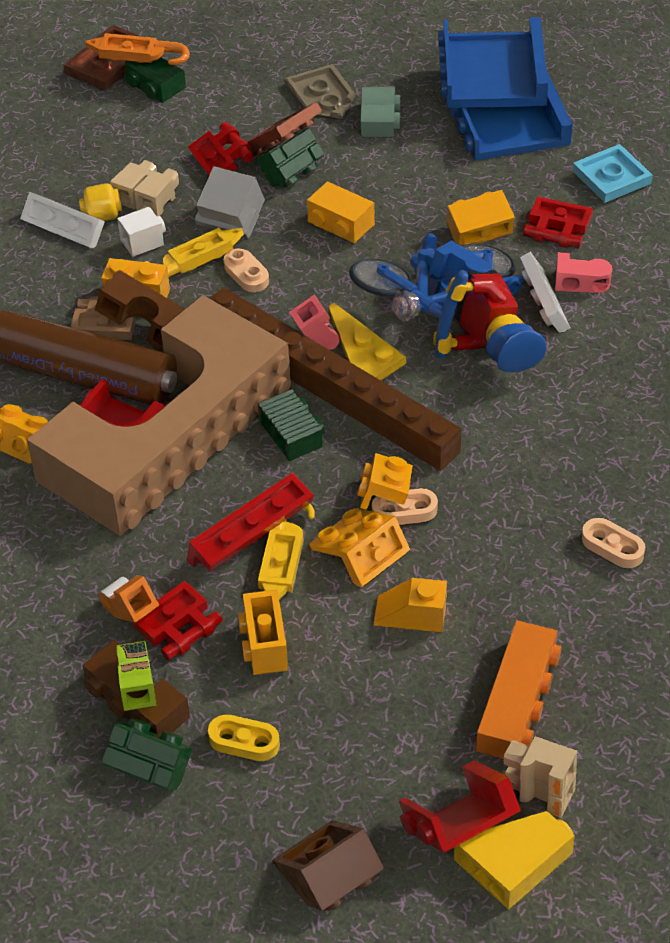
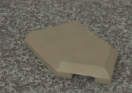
(325, 87)

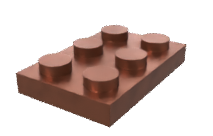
(95, 70)
(284, 129)

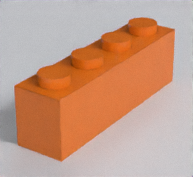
(518, 688)

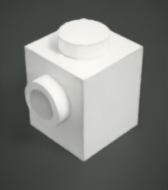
(141, 231)

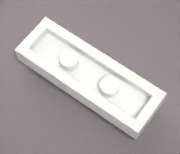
(62, 220)
(543, 293)

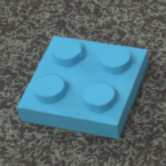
(612, 173)

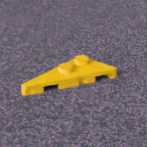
(364, 346)

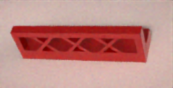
(249, 523)

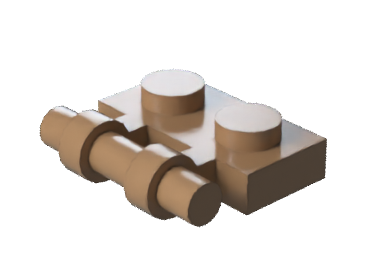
(89, 320)

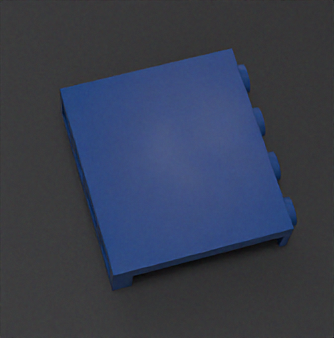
(493, 68)
(514, 130)

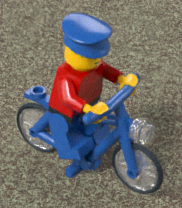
(468, 282)

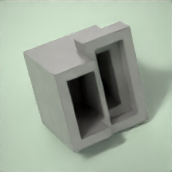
(229, 201)

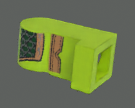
(135, 675)

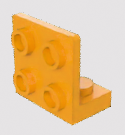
(365, 543)

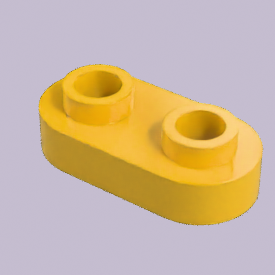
(246, 736)

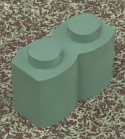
(378, 112)

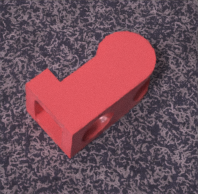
(582, 275)
(314, 323)

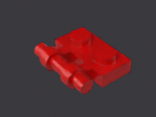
(210, 150)
(561, 216)
(174, 611)

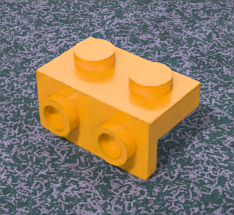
(16, 429)
(386, 479)

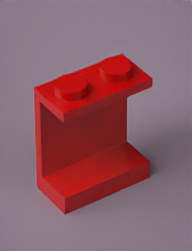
(114, 411)
(487, 805)

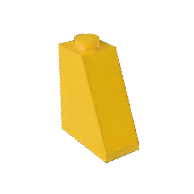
(516, 855)

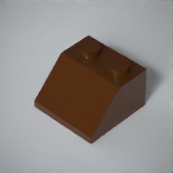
(330, 864)

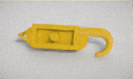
(201, 250)
(282, 556)

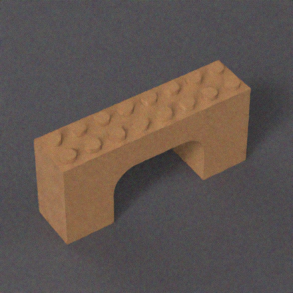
(127, 471)

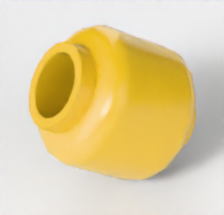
(101, 202)

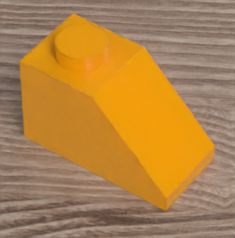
(413, 605)

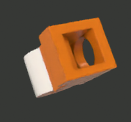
(128, 598)

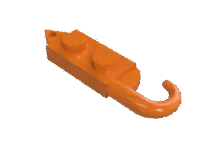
(136, 48)

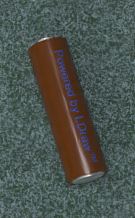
(86, 358)

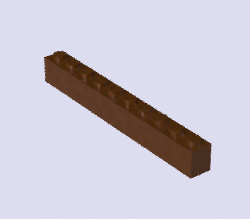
(357, 391)

